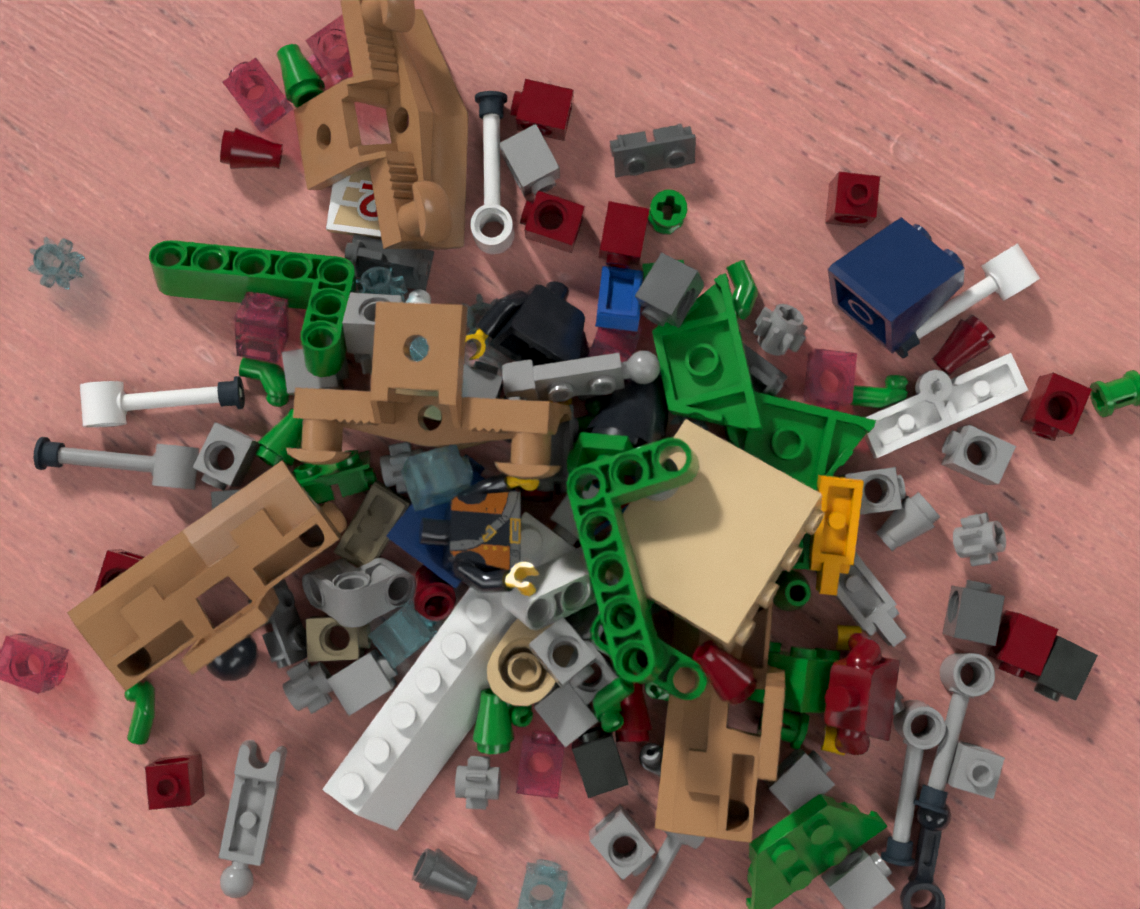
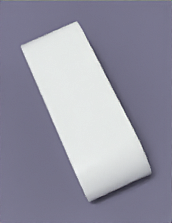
(560, 591)

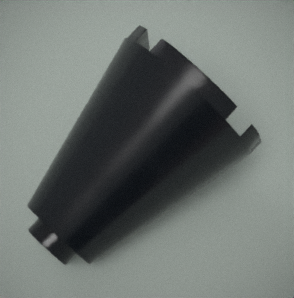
(634, 412)

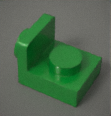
(594, 447)

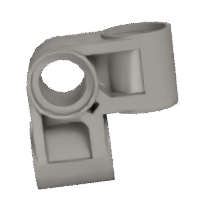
(360, 593)

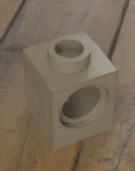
(320, 644)

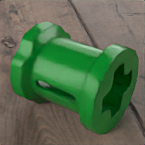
(679, 211)
(1116, 393)
(798, 728)

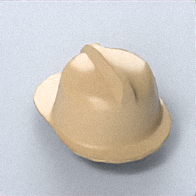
(516, 672)

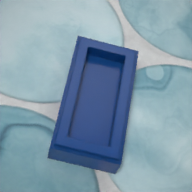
(617, 299)

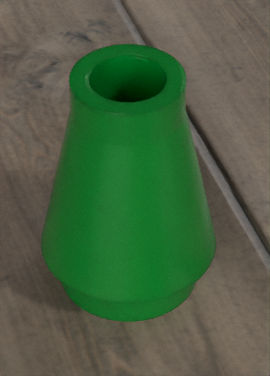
(298, 76)
(282, 436)
(786, 581)
(493, 725)

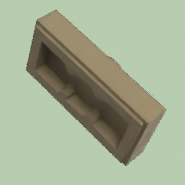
(367, 532)

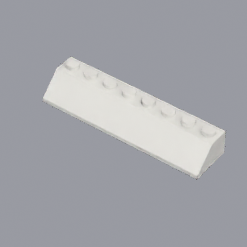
(433, 701)

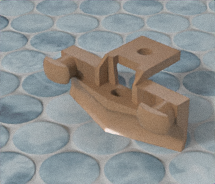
(423, 169)
(400, 416)
(249, 537)
(713, 768)

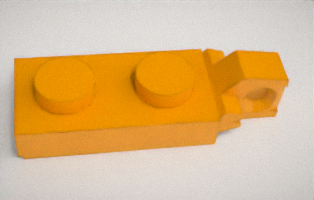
(836, 537)

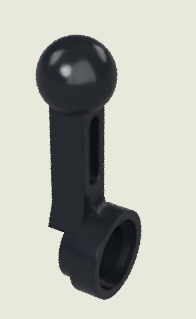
(925, 859)

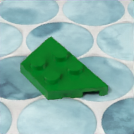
(707, 363)
(801, 437)
(804, 847)

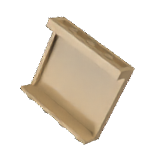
(720, 538)

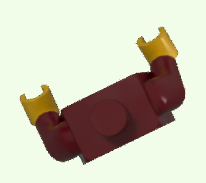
(859, 695)

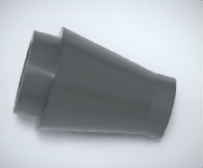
(443, 875)

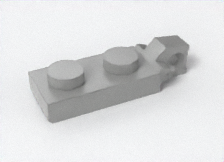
(869, 603)

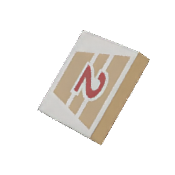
(353, 206)

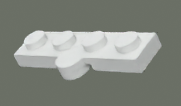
(944, 403)

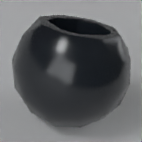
(236, 661)

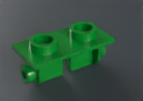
(349, 474)

